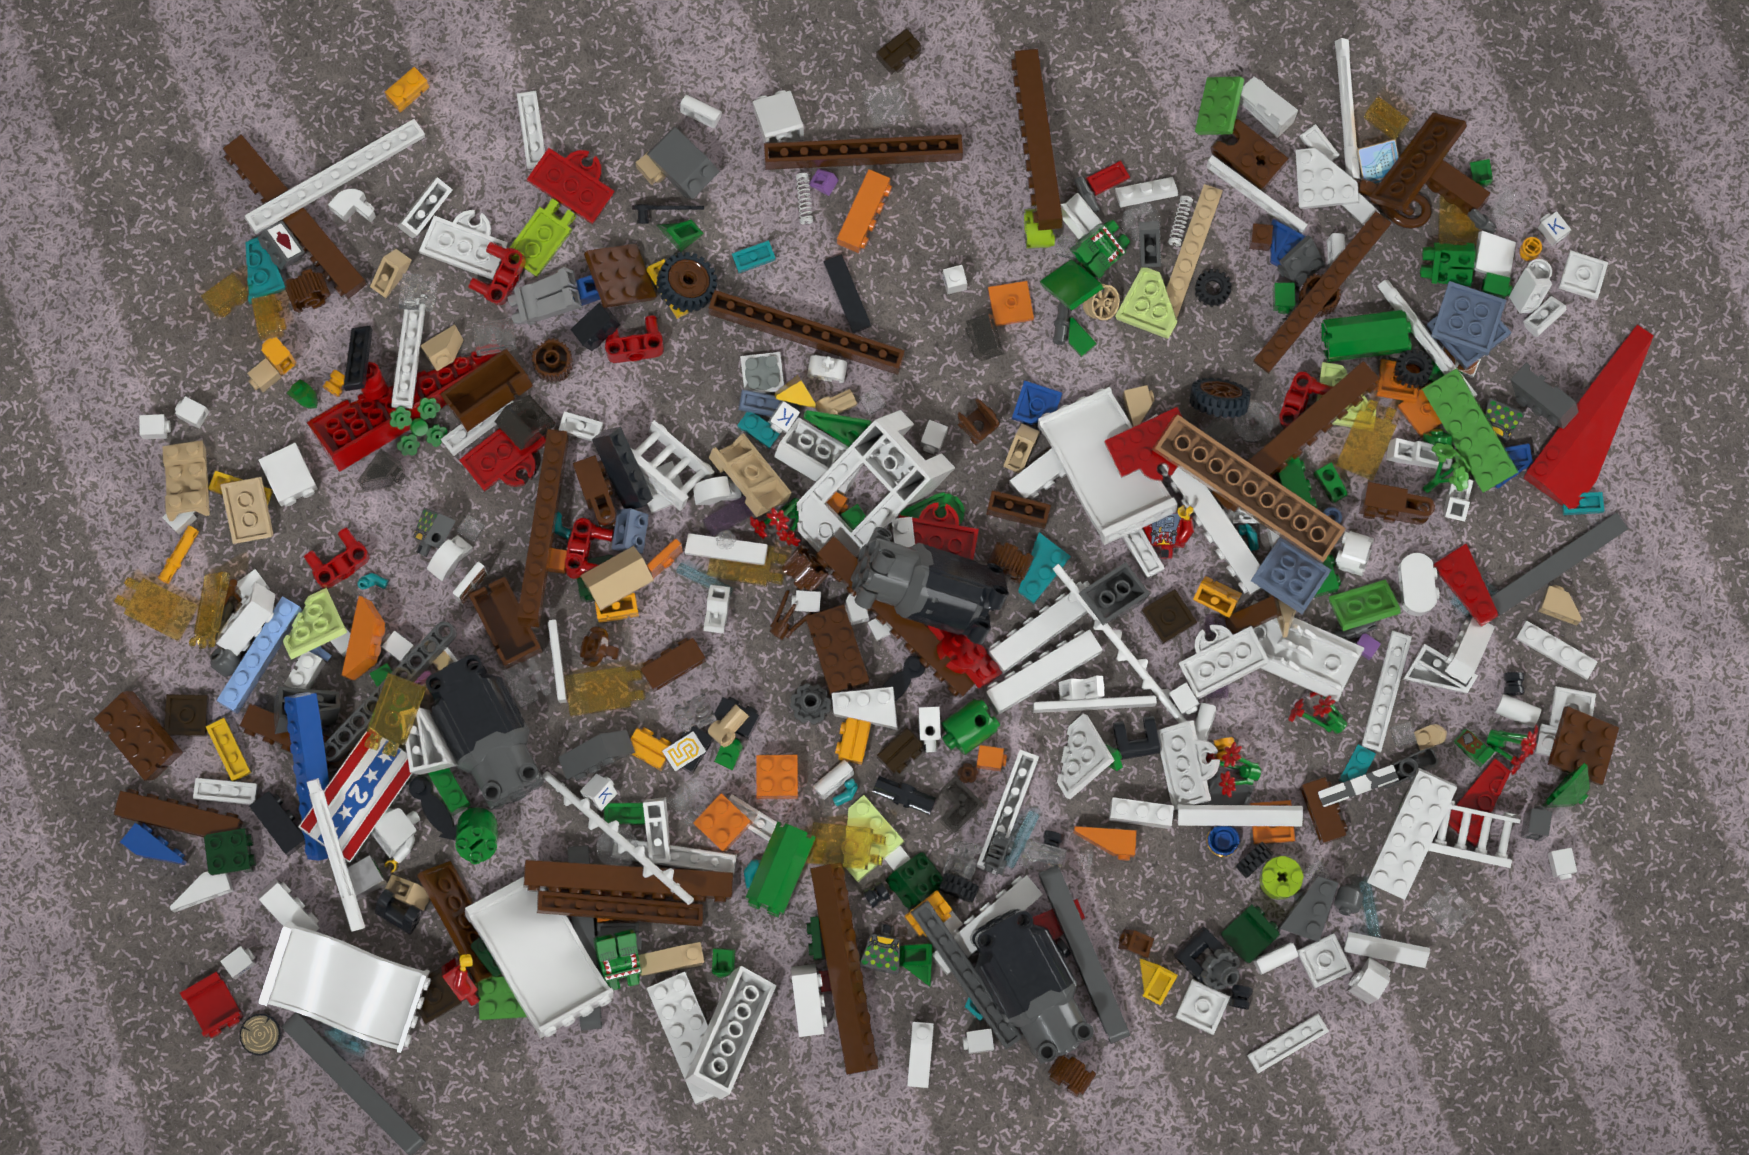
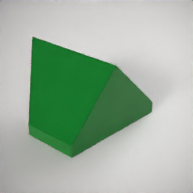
(681, 234)
(917, 960)

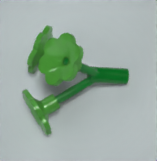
(1459, 468)

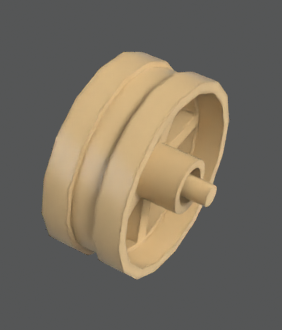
(1100, 302)

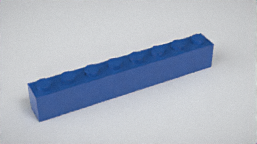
(308, 757)

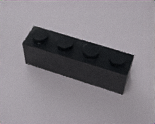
(622, 468)

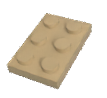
(247, 510)

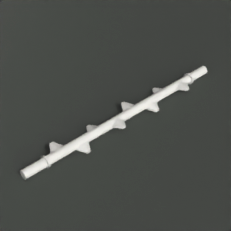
(1123, 653)
(623, 845)

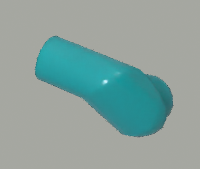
(561, 530)
(1251, 534)
(371, 580)
(848, 794)
(750, 871)

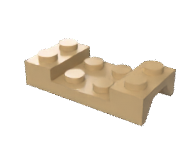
(751, 475)
(186, 479)

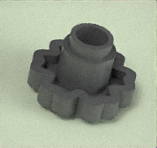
(812, 714)
(1221, 969)

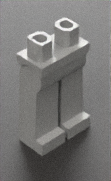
(545, 298)

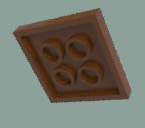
(620, 275)
(1581, 741)

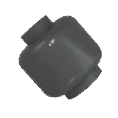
(224, 661)
(1349, 899)

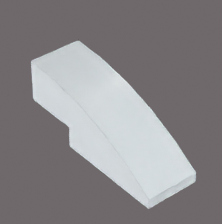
(1414, 453)

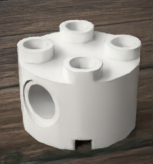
(1355, 553)

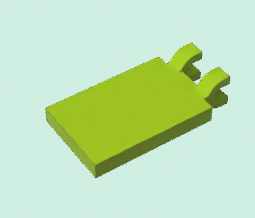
(542, 237)

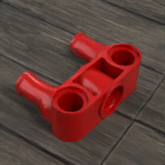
(505, 276)
(635, 346)
(1298, 396)
(579, 546)
(340, 566)

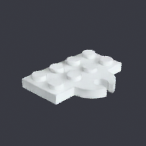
(462, 244)
(1222, 659)
(1186, 764)

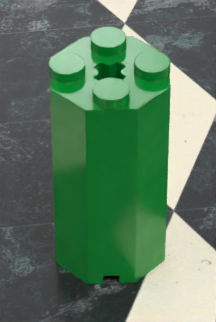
(1365, 335)
(780, 869)

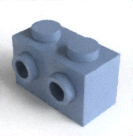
(630, 530)

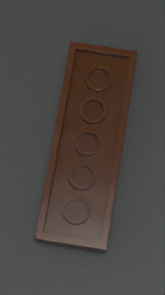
(1418, 161)
(450, 900)

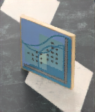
(1377, 160)

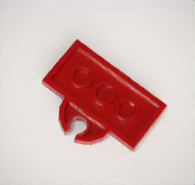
(572, 183)
(1134, 451)
(500, 459)
(944, 532)
(966, 657)

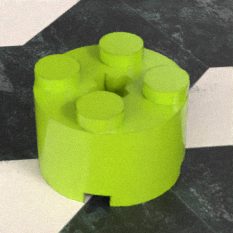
(1036, 238)
(1276, 889)

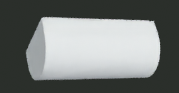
(700, 111)
(1335, 247)
(1544, 316)
(1518, 710)
(1204, 720)
(833, 779)
(1275, 957)

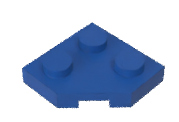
(1034, 402)

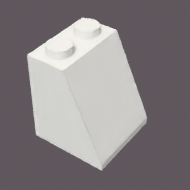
(778, 118)

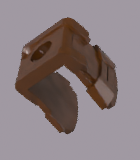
(983, 414)

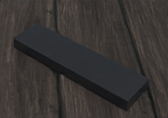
(847, 294)
(358, 358)

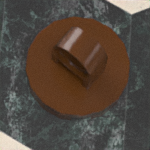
(597, 647)

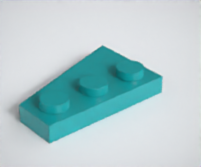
(263, 274)
(1041, 570)

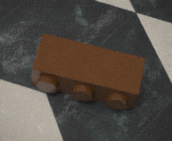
(1457, 188)
(1018, 509)
(673, 664)
(1324, 819)

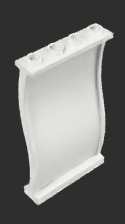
(1111, 502)
(539, 958)
(345, 987)

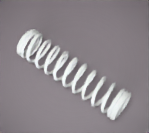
(803, 219)
(1172, 240)

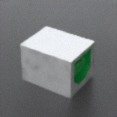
(365, 877)

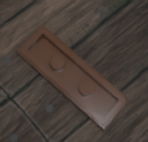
(1254, 615)

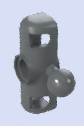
(1415, 763)

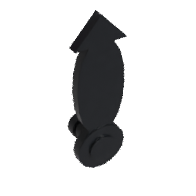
(643, 210)
(901, 680)
(433, 808)

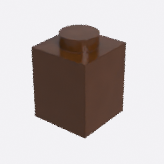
(1261, 237)

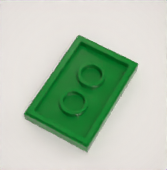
(1071, 284)

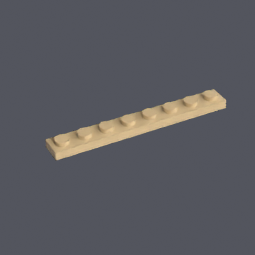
(1192, 246)

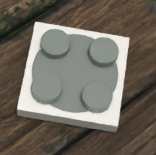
(762, 372)

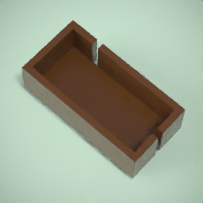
(486, 390)
(499, 616)
(837, 650)
(138, 735)

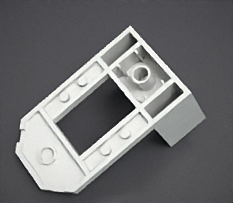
(892, 462)

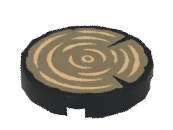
(260, 1034)

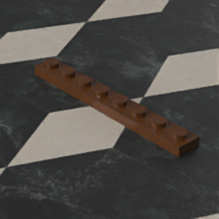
(619, 908)

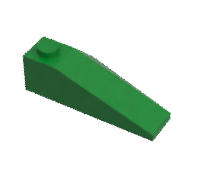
(1570, 790)

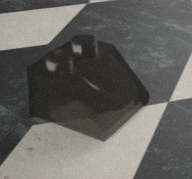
(524, 422)
(382, 473)

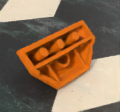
(364, 640)

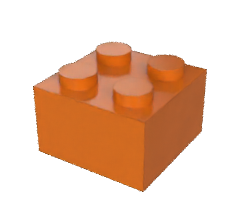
(777, 776)
(722, 822)

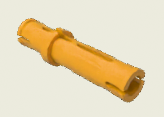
(181, 549)

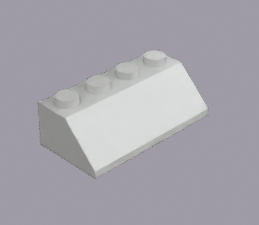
(812, 452)

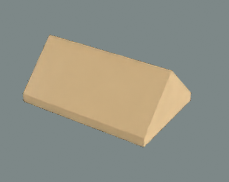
(617, 577)

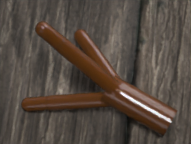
(231, 591)

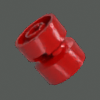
(375, 383)

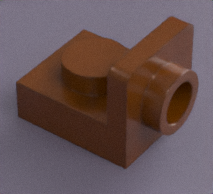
(1135, 942)

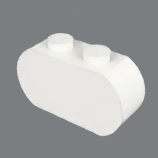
(1417, 584)

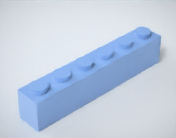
(259, 656)

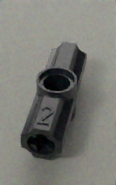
(904, 794)

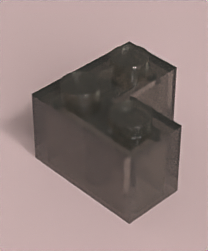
(964, 805)

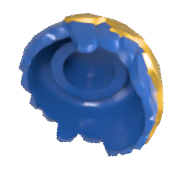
(1222, 840)

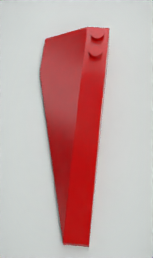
(364, 426)
(1577, 452)

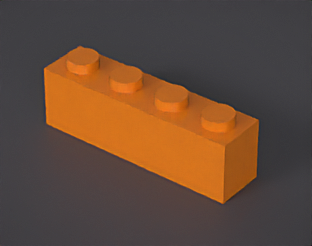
(863, 211)

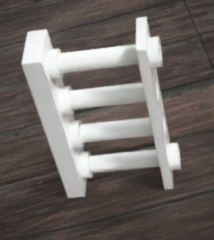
(662, 483)
(1480, 853)

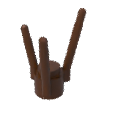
(780, 627)

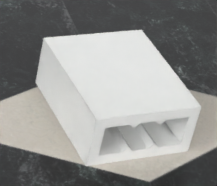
(288, 475)

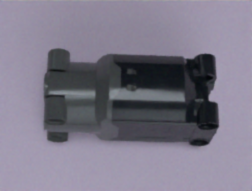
(929, 585)
(484, 731)
(1031, 984)

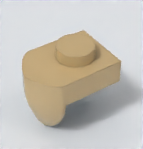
(1430, 736)

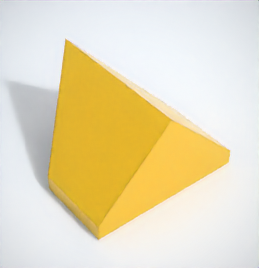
(795, 392)
(1156, 981)

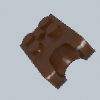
(1247, 152)
(596, 490)
(1394, 504)

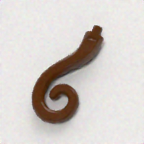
(1367, 187)

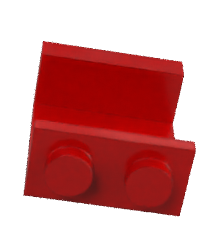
(212, 1005)

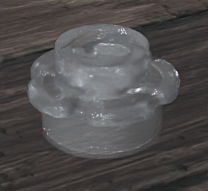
(725, 534)

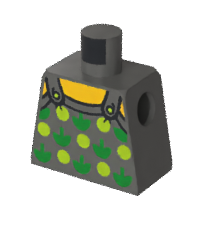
(1502, 418)
(432, 530)
(882, 952)

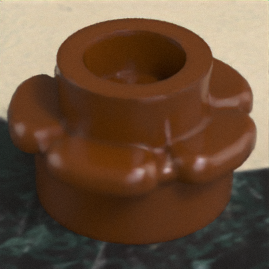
(967, 768)

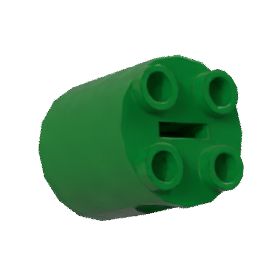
(963, 731)
(476, 835)

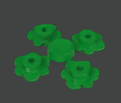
(418, 426)

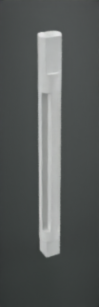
(1347, 108)
(1419, 330)
(335, 855)

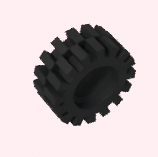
(1217, 277)
(1413, 378)
(1254, 860)
(959, 887)

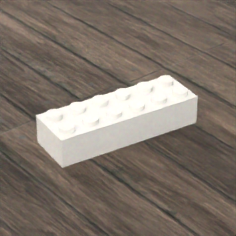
(1411, 833)
(682, 1024)
(730, 1032)

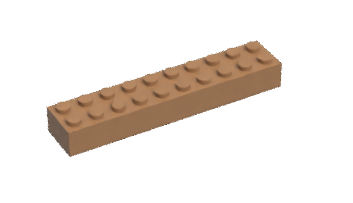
(1248, 488)

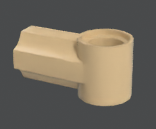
(836, 404)
(724, 730)

